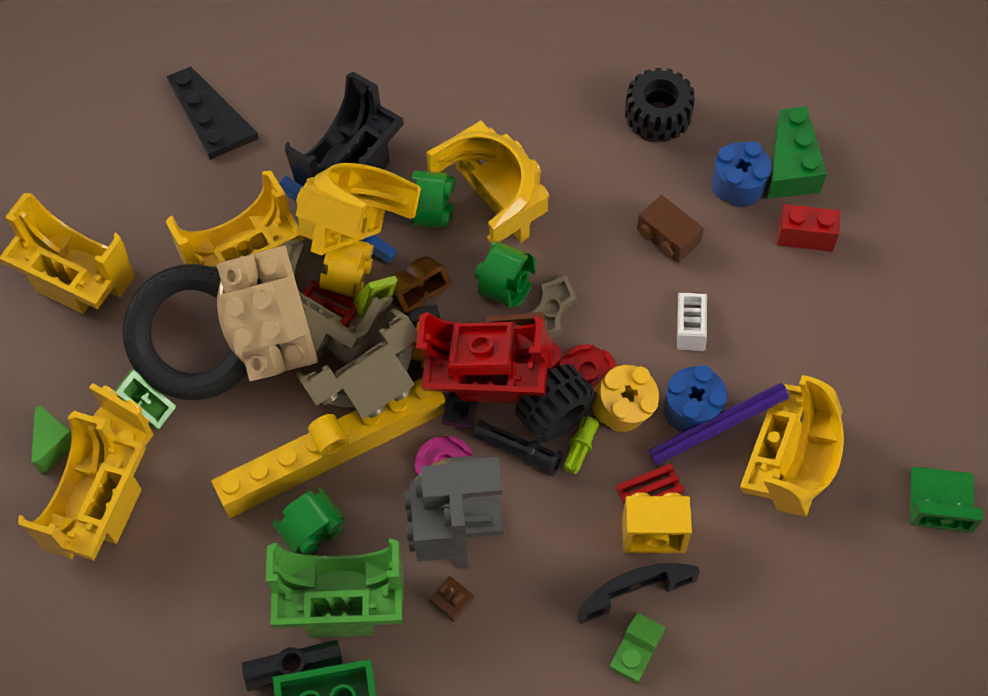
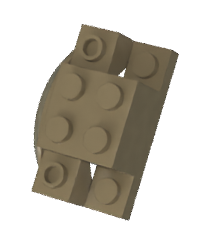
(325, 326)

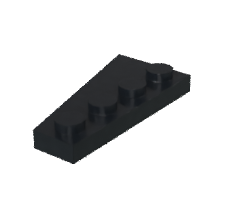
(211, 117)

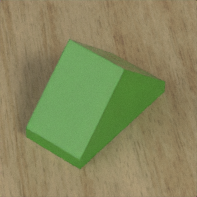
(154, 404)
(50, 440)

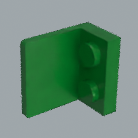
(943, 500)

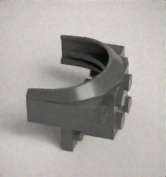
(451, 504)

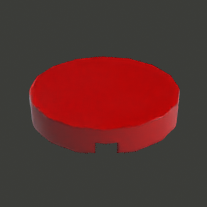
(589, 362)

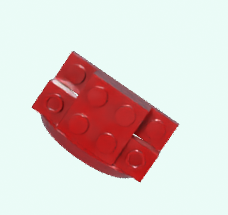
(529, 365)

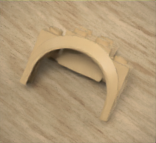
(264, 314)

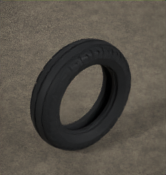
(139, 342)

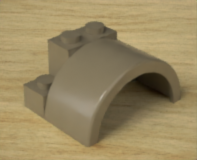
(372, 377)

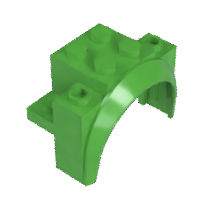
(335, 592)

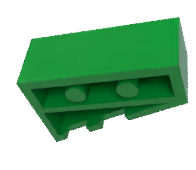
(796, 156)

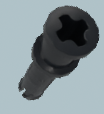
(530, 452)

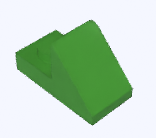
(637, 648)

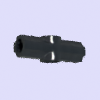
(260, 671)

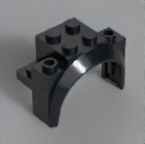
(355, 136)

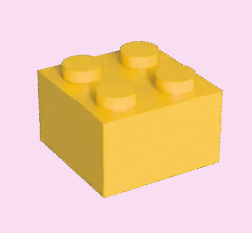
(656, 523)

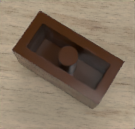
(669, 228)

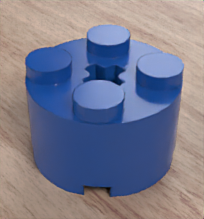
(741, 173)
(694, 397)

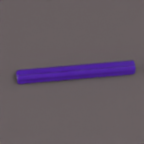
(719, 424)

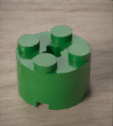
(434, 199)
(505, 274)
(310, 522)

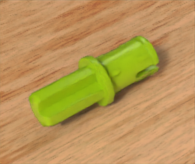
(580, 444)

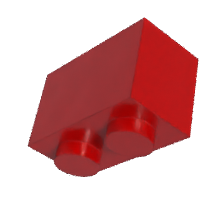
(808, 227)

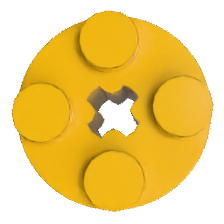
(347, 268)
(639, 398)

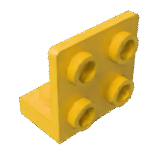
(122, 416)

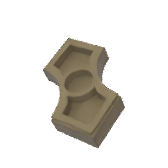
(556, 299)

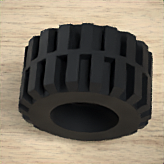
(659, 87)
(562, 407)

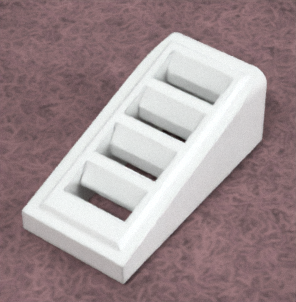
(692, 338)

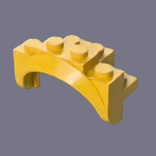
(796, 458)

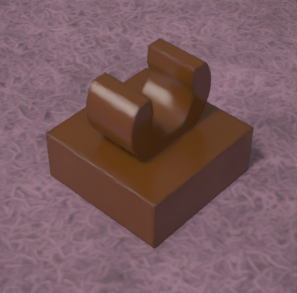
(451, 598)

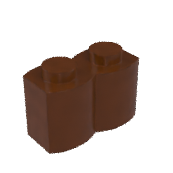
(418, 282)

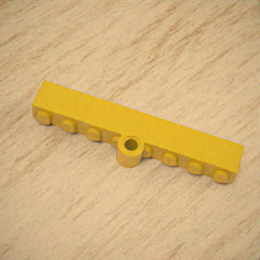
(323, 448)

